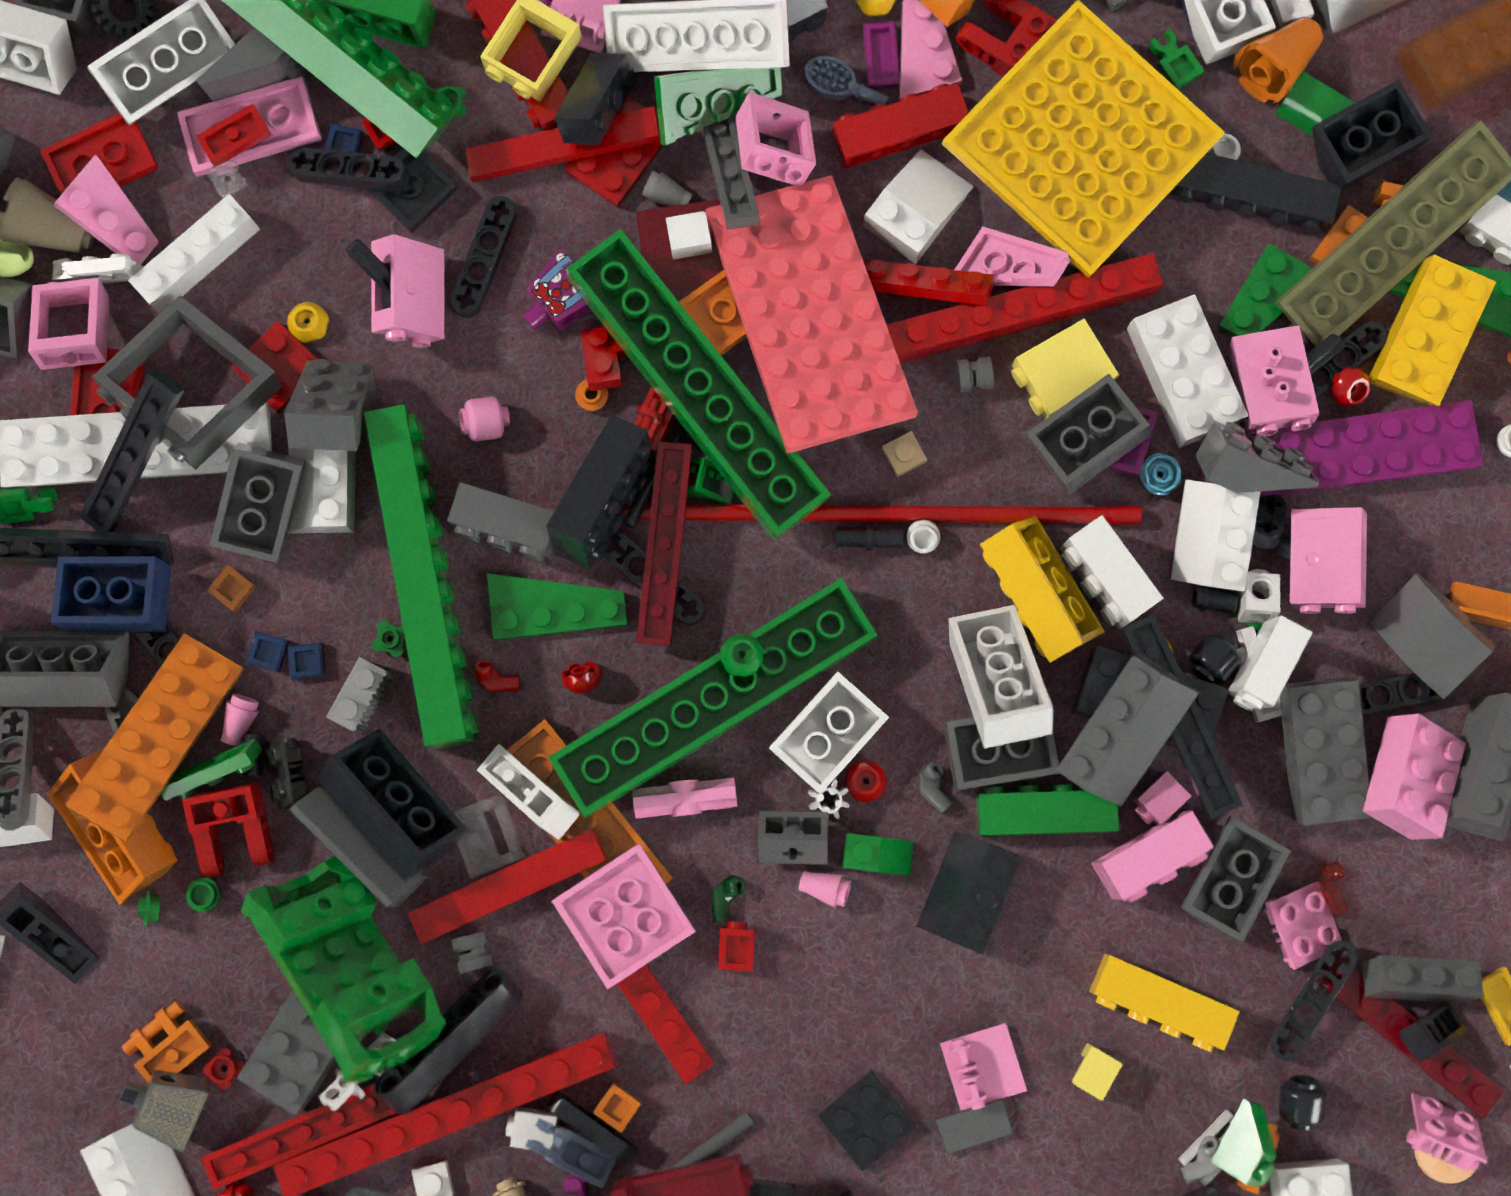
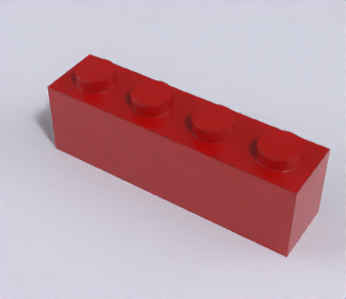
(899, 125)

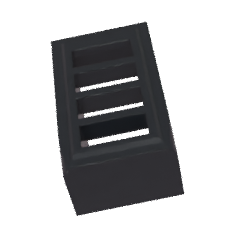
(1429, 1033)

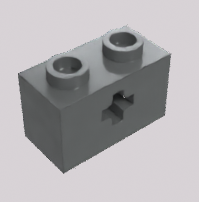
(793, 837)

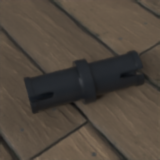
(869, 537)

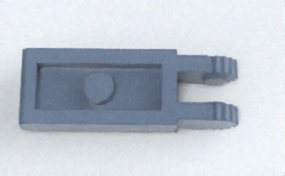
(574, 1154)

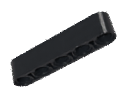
(465, 1028)

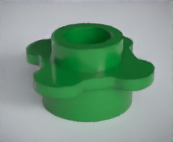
(455, 94)
(381, 642)
(149, 908)

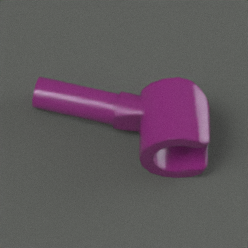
(575, 1185)

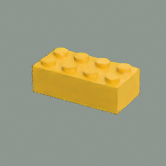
(1431, 331)
(1041, 588)

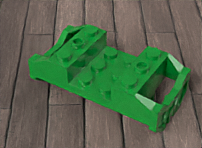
(343, 967)

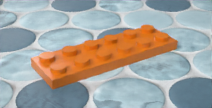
(154, 738)
(609, 824)

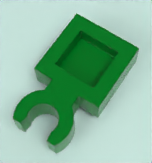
(1177, 65)

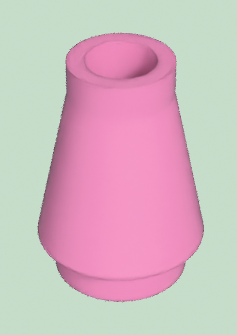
(238, 718)
(826, 887)

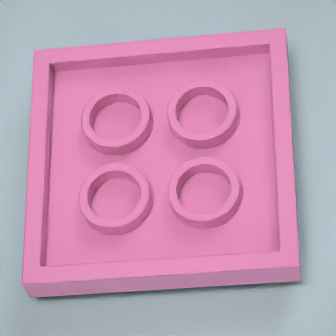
(623, 916)

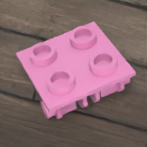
(589, 16)
(1302, 924)
(983, 1067)
(1446, 1133)

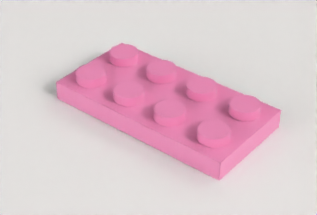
(283, 108)

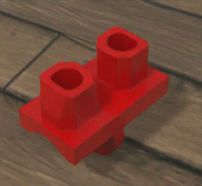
(655, 418)

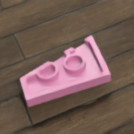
(925, 51)
(106, 213)
(1013, 260)

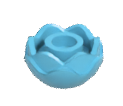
(1170, 474)

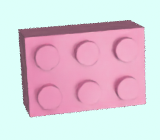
(1414, 777)
(1153, 857)

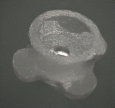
(227, 187)

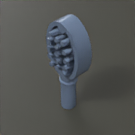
(837, 81)

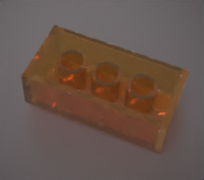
(1459, 53)

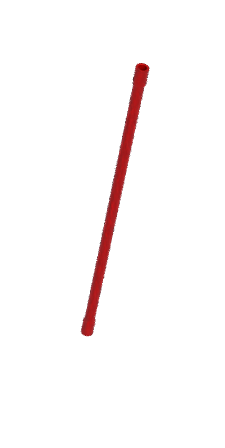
(1114, 514)

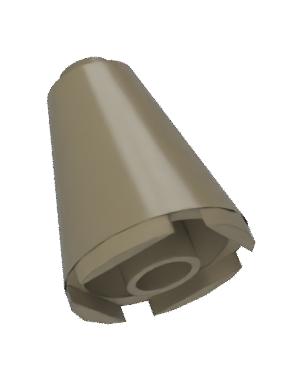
(34, 220)

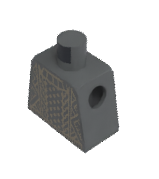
(167, 1106)

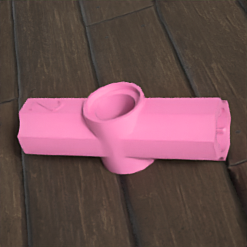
(685, 798)

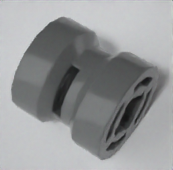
(980, 377)
(472, 952)

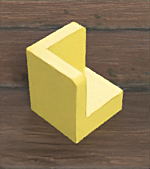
(1096, 1072)

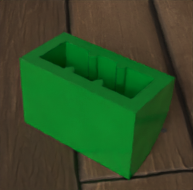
(1310, 103)

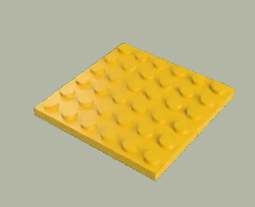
(1083, 138)

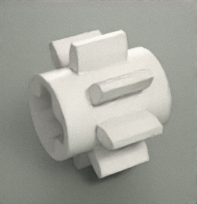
(837, 800)

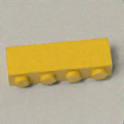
(1165, 1002)

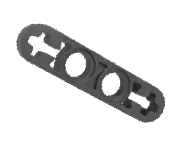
(19, 766)

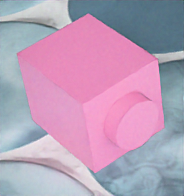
(1160, 799)

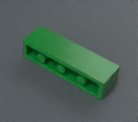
(1043, 811)

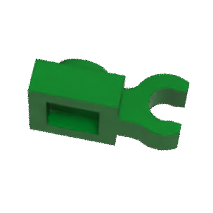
(20, 506)

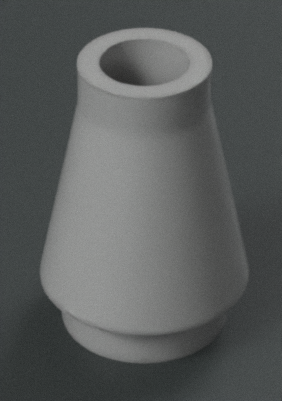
(664, 191)

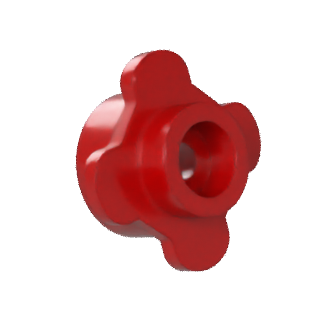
(214, 1070)

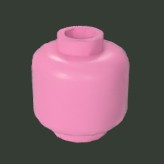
(484, 419)

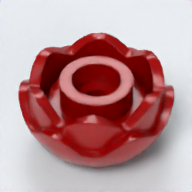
(1350, 387)
(582, 678)
(865, 792)

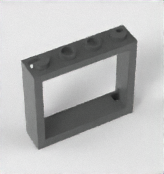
(229, 418)

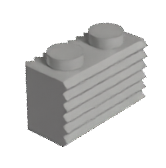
(360, 695)

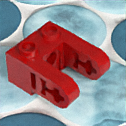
(1030, 26)
(223, 805)

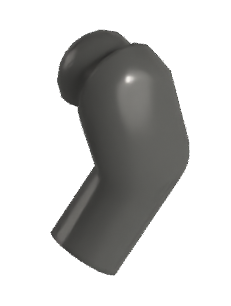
(930, 786)

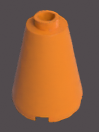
(1277, 59)

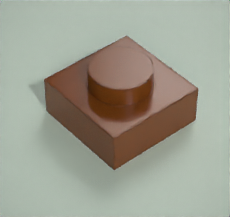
(231, 588)

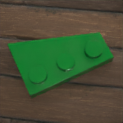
(1267, 282)

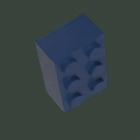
(111, 594)

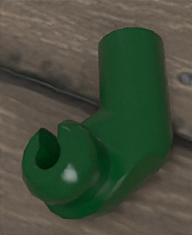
(724, 894)

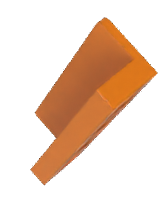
(1482, 604)

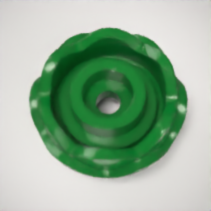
(741, 666)

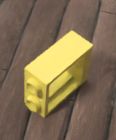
(549, 21)

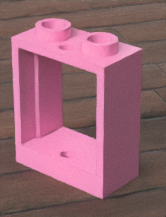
(791, 125)
(85, 348)

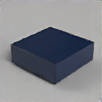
(344, 139)
(267, 651)
(306, 661)

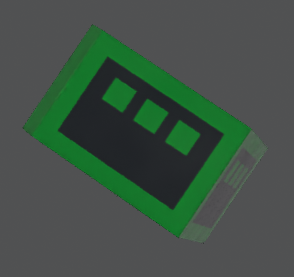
(708, 483)

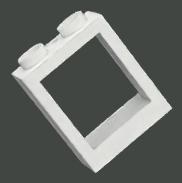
(1268, 663)

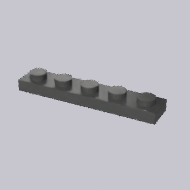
(731, 180)

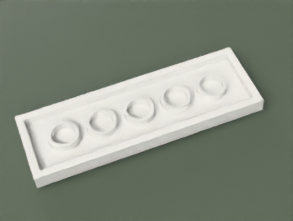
(699, 34)

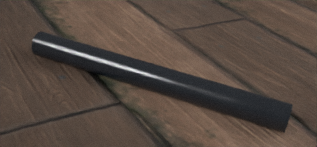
(646, 492)

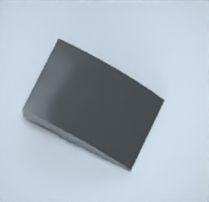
(1431, 635)

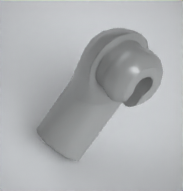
(1202, 1166)

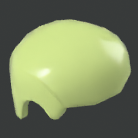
(14, 259)

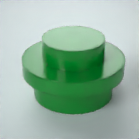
(203, 895)

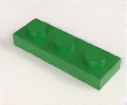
(212, 770)

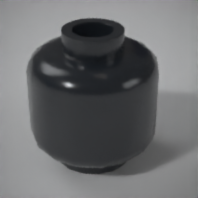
(1215, 659)
(1302, 1102)

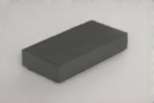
(974, 1127)

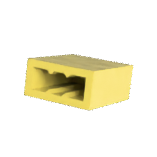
(1062, 368)

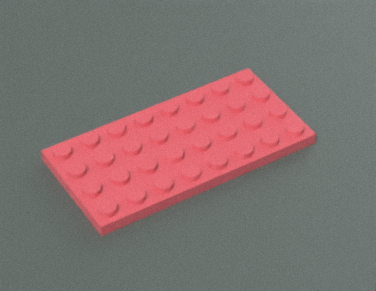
(812, 317)

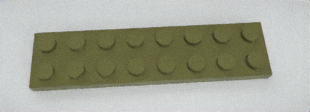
(1398, 235)

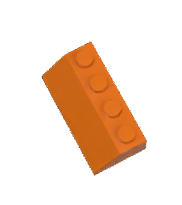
(122, 865)

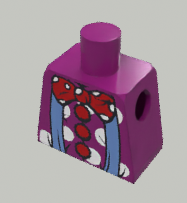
(555, 296)

